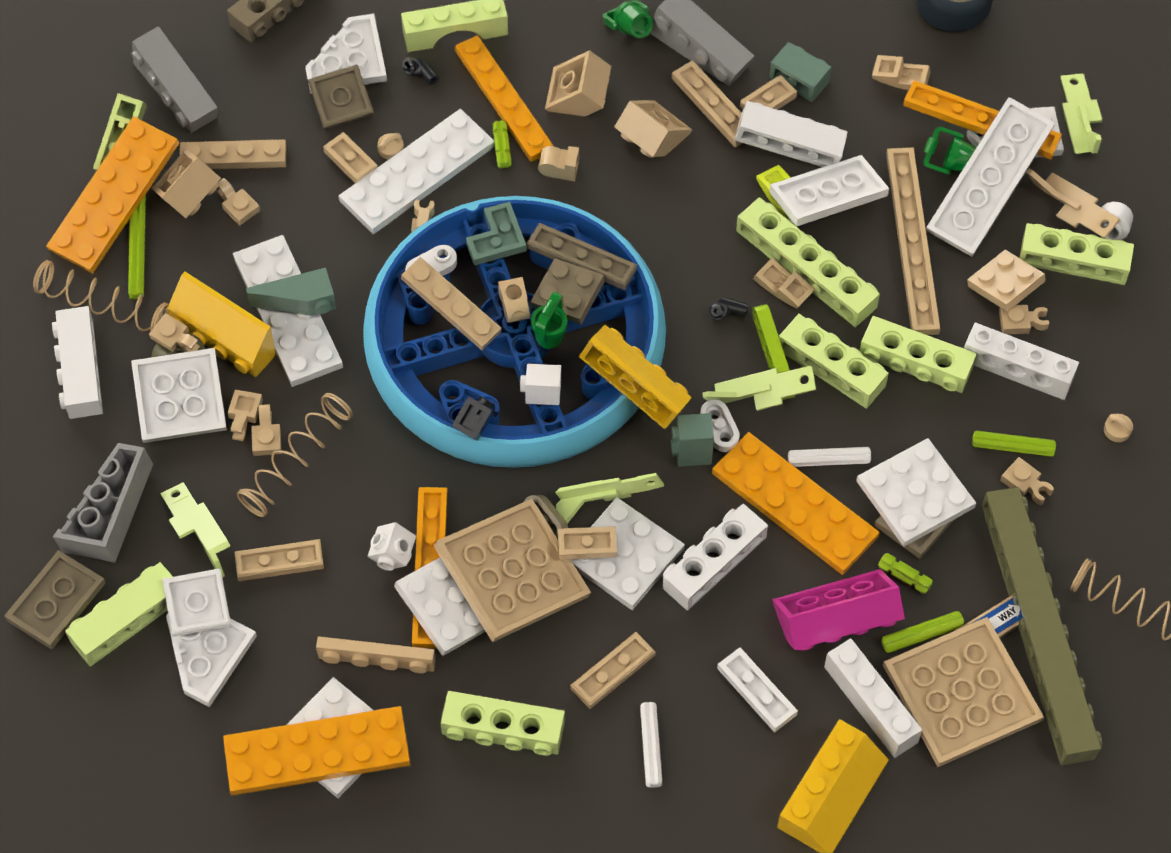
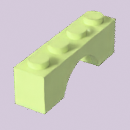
(427, 26)

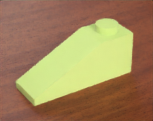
(121, 115)

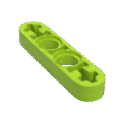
(770, 340)

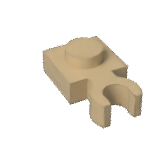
(1020, 320)
(1027, 478)

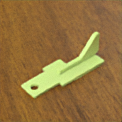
(1079, 113)
(766, 387)
(574, 496)
(195, 518)

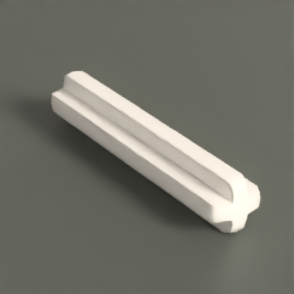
(830, 456)
(651, 745)

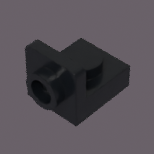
(474, 417)

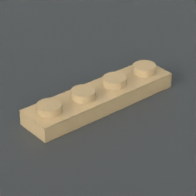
(709, 99)
(239, 153)
(451, 303)
(368, 653)

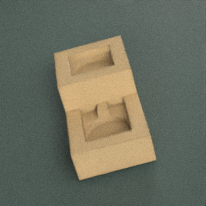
(895, 73)
(783, 285)

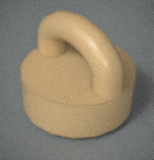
(390, 145)
(1118, 427)

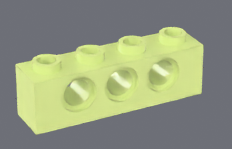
(1086, 263)
(910, 342)
(838, 373)
(492, 711)

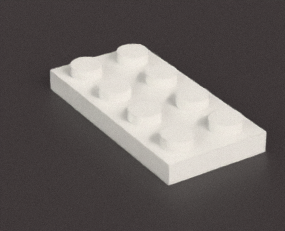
(828, 190)

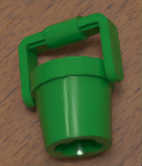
(630, 18)
(956, 156)
(550, 322)

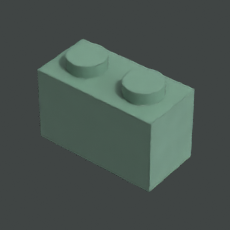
(801, 71)
(693, 439)

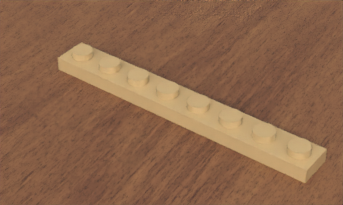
(913, 241)

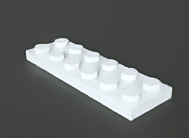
(416, 171)
(990, 176)
(298, 339)

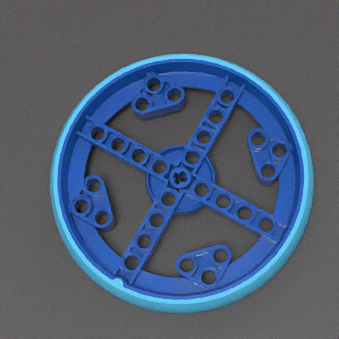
(500, 444)

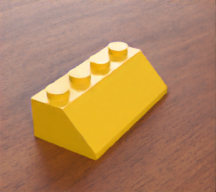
(222, 325)
(635, 376)
(833, 789)

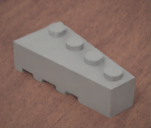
(700, 39)
(173, 80)
(105, 512)

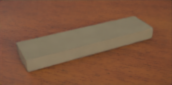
(579, 253)

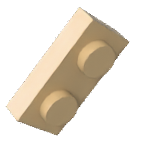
(773, 94)
(349, 157)
(587, 543)

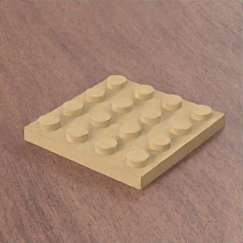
(511, 570)
(963, 691)

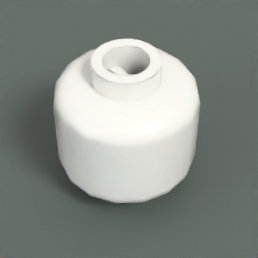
(1125, 215)

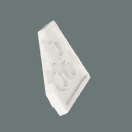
(353, 45)
(210, 658)

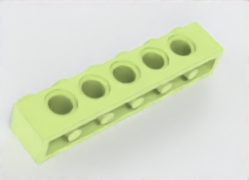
(772, 243)

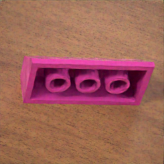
(839, 609)

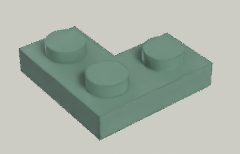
(502, 239)

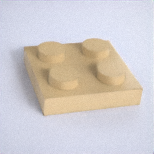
(1006, 280)

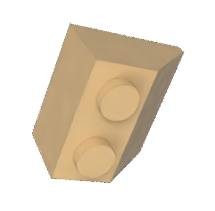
(579, 85)
(651, 128)
(186, 183)

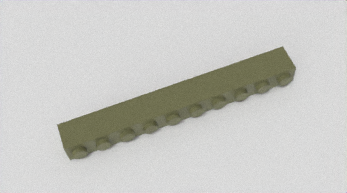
(1041, 628)

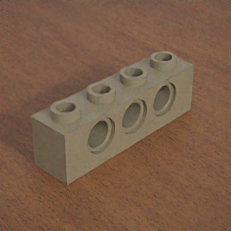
(255, 17)

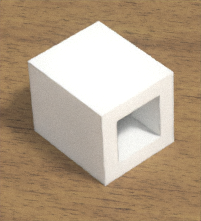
(542, 384)

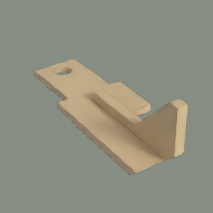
(1079, 205)

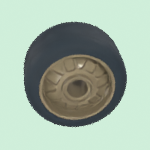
(954, 14)

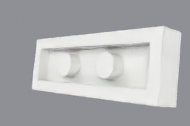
(757, 689)

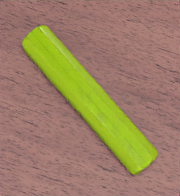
(1014, 443)
(922, 631)

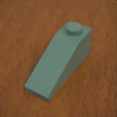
(298, 294)

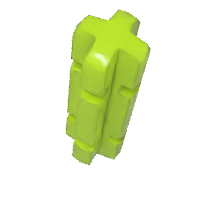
(501, 144)
(905, 573)

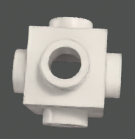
(391, 546)

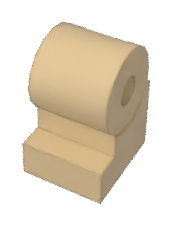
(559, 162)
(514, 299)

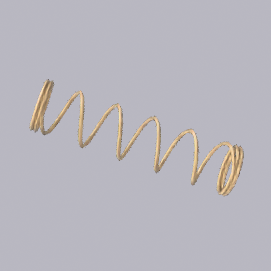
(157, 315)
(246, 491)
(1080, 576)

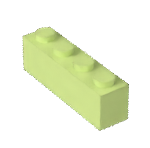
(120, 616)

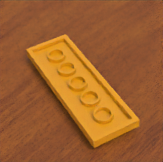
(112, 194)
(795, 503)
(316, 750)

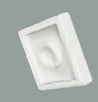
(196, 602)

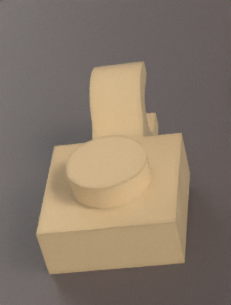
(238, 205)
(423, 214)
(173, 333)
(243, 409)
(266, 436)

